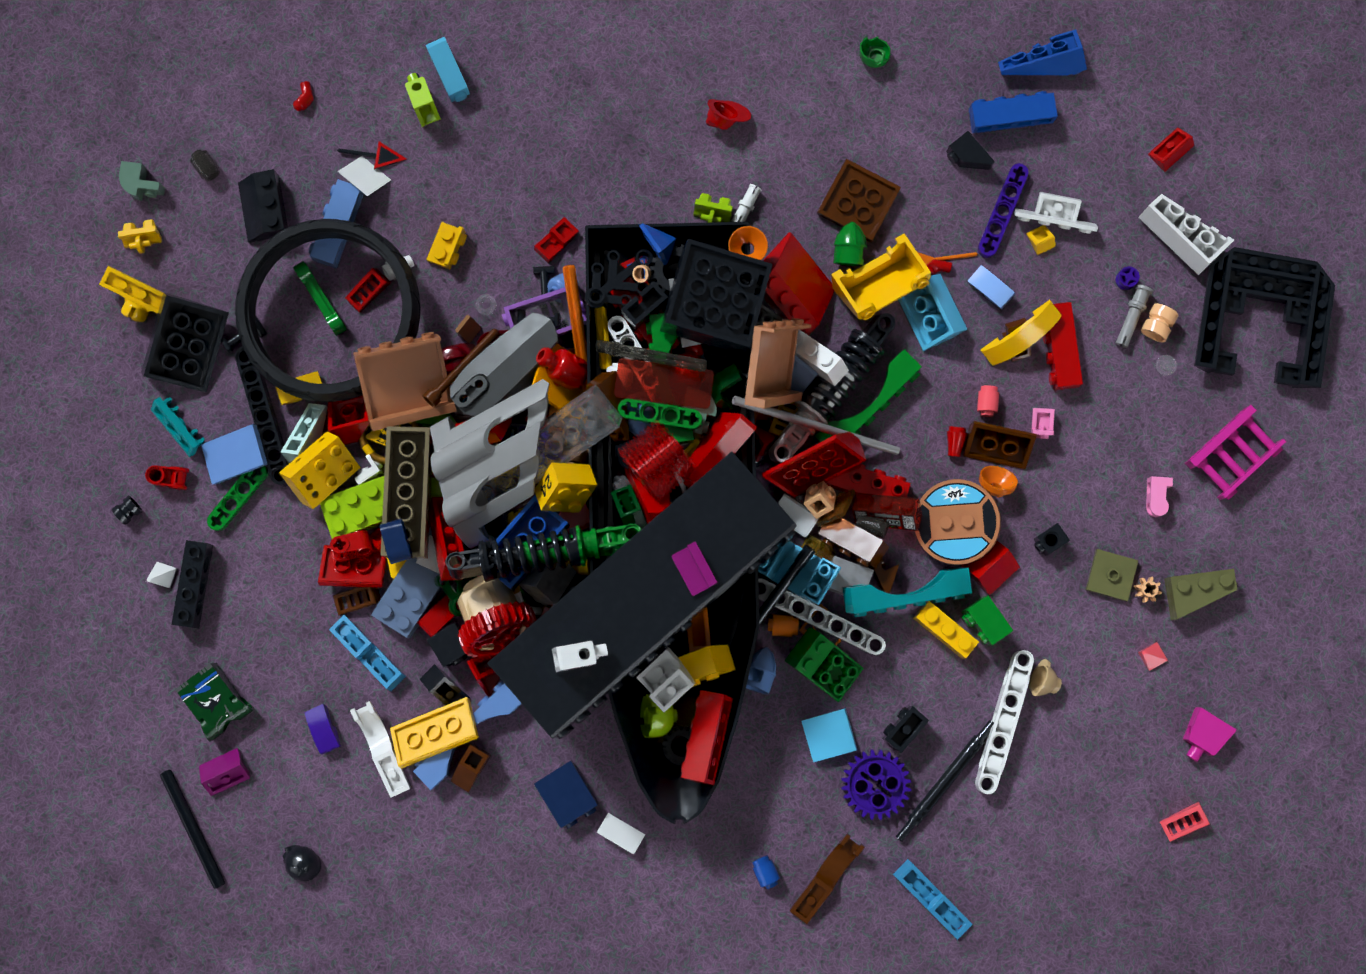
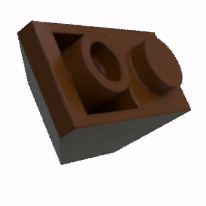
(470, 767)

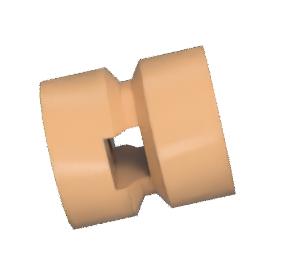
(1160, 320)

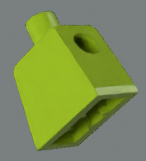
(421, 99)

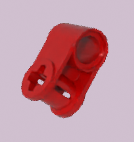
(171, 477)
(353, 546)

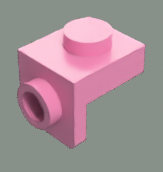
(1042, 422)

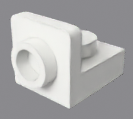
(368, 474)

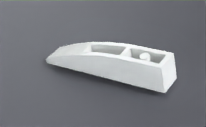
(814, 354)

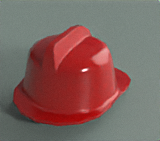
(725, 113)

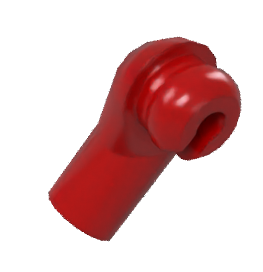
(305, 98)
(938, 265)

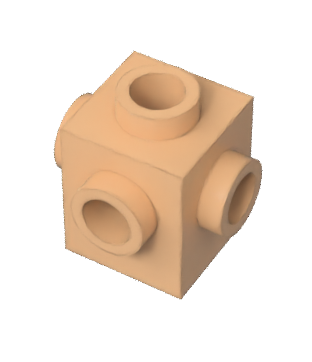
(820, 499)

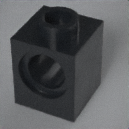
(1059, 536)

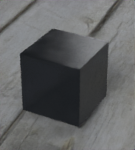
(447, 646)

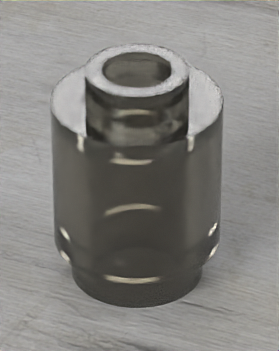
(204, 165)

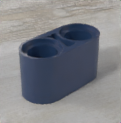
(396, 541)

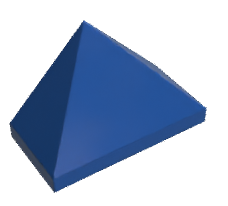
(659, 241)

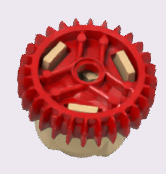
(491, 617)

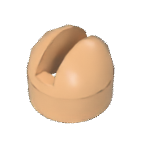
(638, 273)

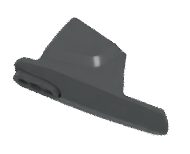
(504, 365)

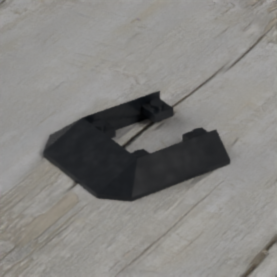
(1273, 278)

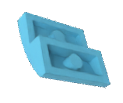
(829, 735)

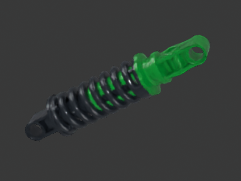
(570, 546)

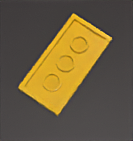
(434, 732)

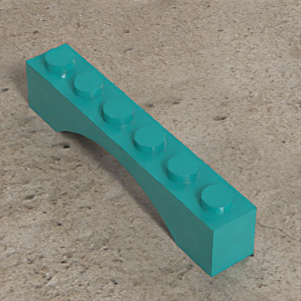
(947, 583)

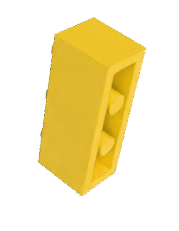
(946, 630)

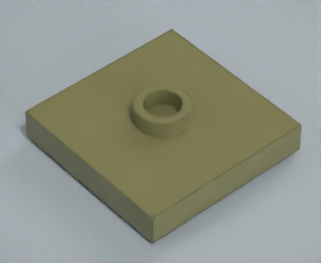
(1111, 575)

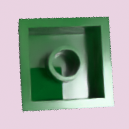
(987, 619)

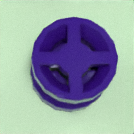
(1130, 274)

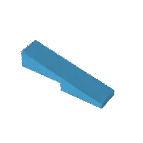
(367, 653)
(932, 899)

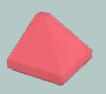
(1153, 656)

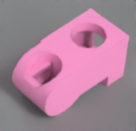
(1156, 495)

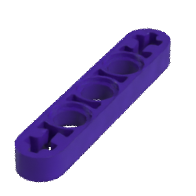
(1003, 200)

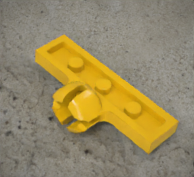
(138, 296)

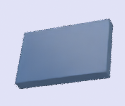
(234, 454)

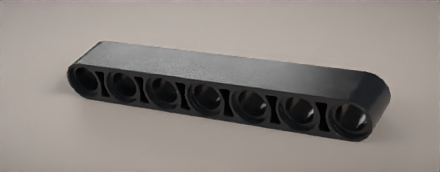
(257, 409)

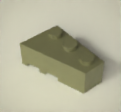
(1197, 590)

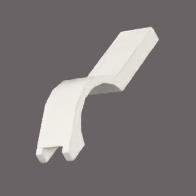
(381, 749)

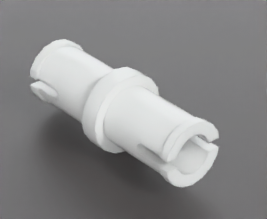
(746, 204)

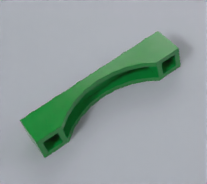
(664, 342)
(899, 372)

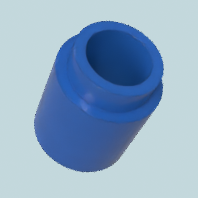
(765, 872)

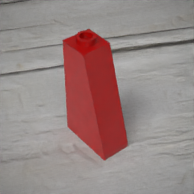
(725, 435)
(649, 504)

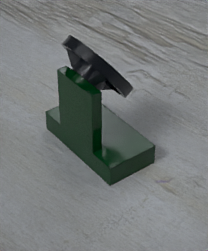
(726, 379)

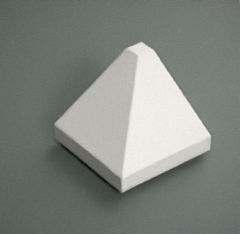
(162, 575)

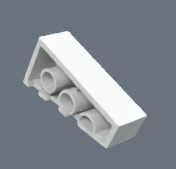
(1184, 233)

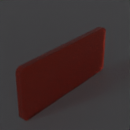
(663, 384)

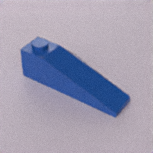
(1059, 57)

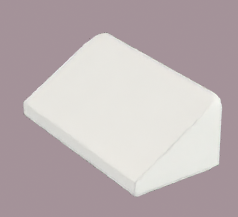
(799, 514)
(621, 833)

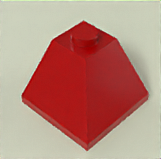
(348, 419)

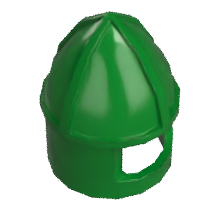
(849, 246)

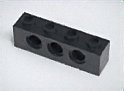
(192, 584)

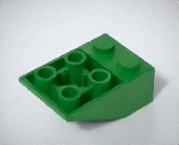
(824, 664)

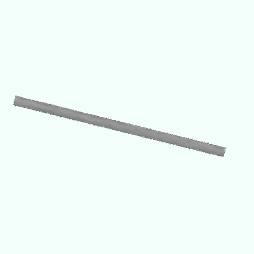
(816, 425)

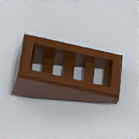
(373, 593)

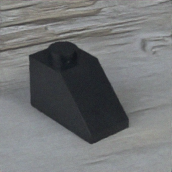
(968, 153)
(442, 686)

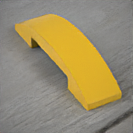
(1024, 336)

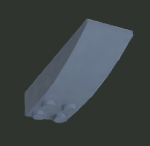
(408, 597)

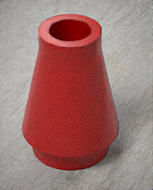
(955, 439)

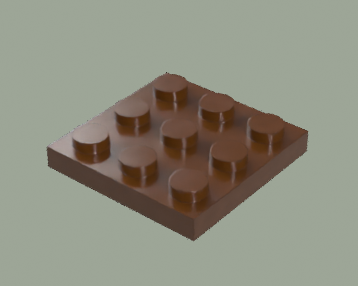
(859, 198)

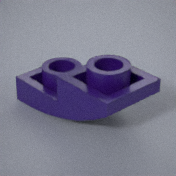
(321, 729)

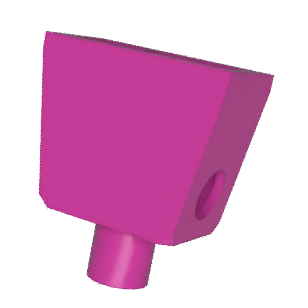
(1206, 734)

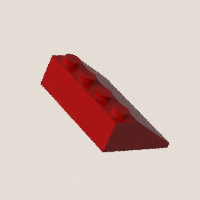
(797, 284)
(817, 464)

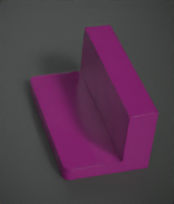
(694, 569)
(223, 772)

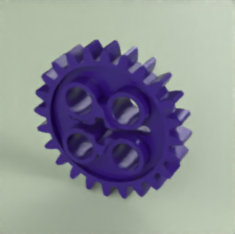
(863, 799)

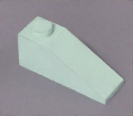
(306, 431)

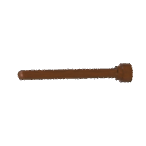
(434, 395)

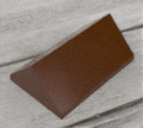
(999, 444)

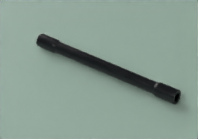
(799, 562)

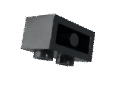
(905, 728)

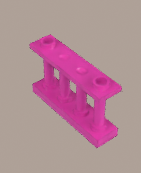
(1229, 432)

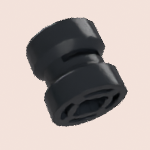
(127, 510)

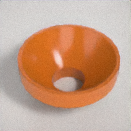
(750, 235)
(997, 481)

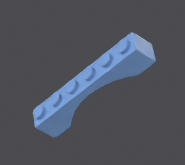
(436, 768)

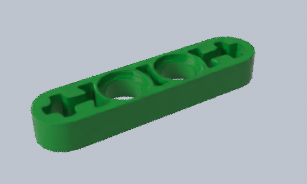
(661, 410)
(240, 499)

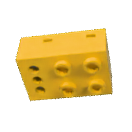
(319, 470)

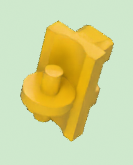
(140, 237)

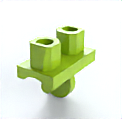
(712, 211)

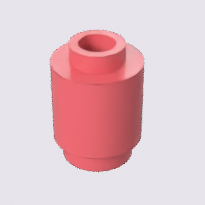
(988, 401)

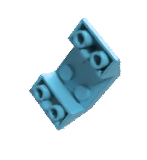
(811, 581)

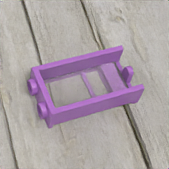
(546, 305)

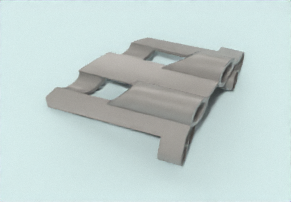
(467, 461)

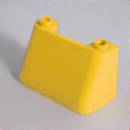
(882, 279)

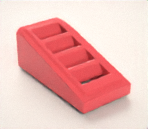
(1181, 815)

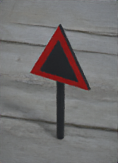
(384, 157)

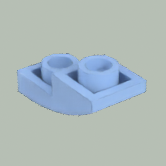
(991, 287)

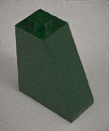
(628, 507)

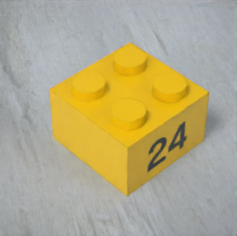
(565, 487)

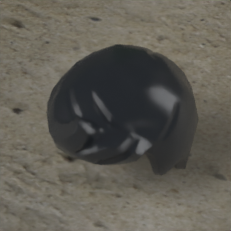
(301, 862)

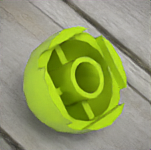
(655, 720)

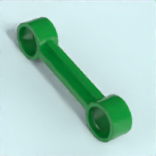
(320, 298)

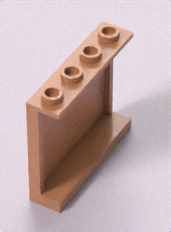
(773, 363)
(398, 376)

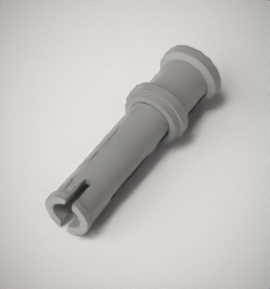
(1137, 306)

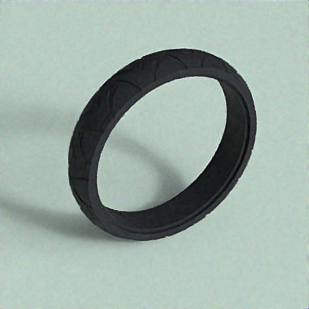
(266, 258)

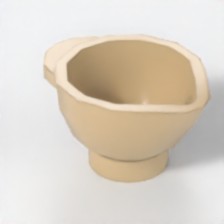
(1044, 679)

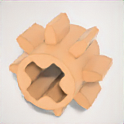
(1154, 589)

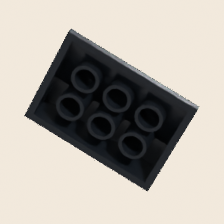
(184, 342)

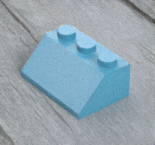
(932, 313)

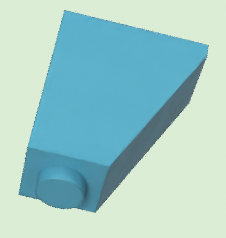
(448, 70)

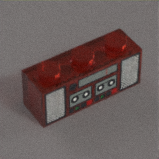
(898, 511)

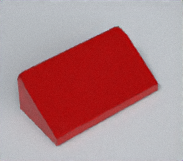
(1172, 149)

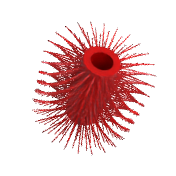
(657, 460)

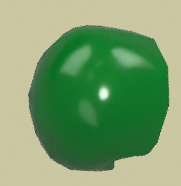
(880, 50)

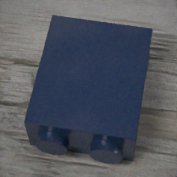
(567, 795)

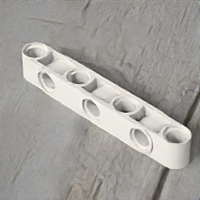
(1005, 721)

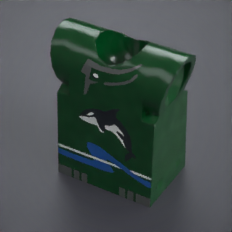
(213, 700)

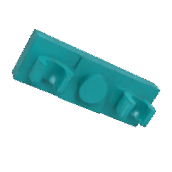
(176, 426)

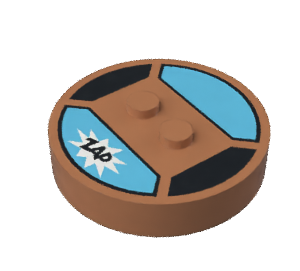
(958, 522)

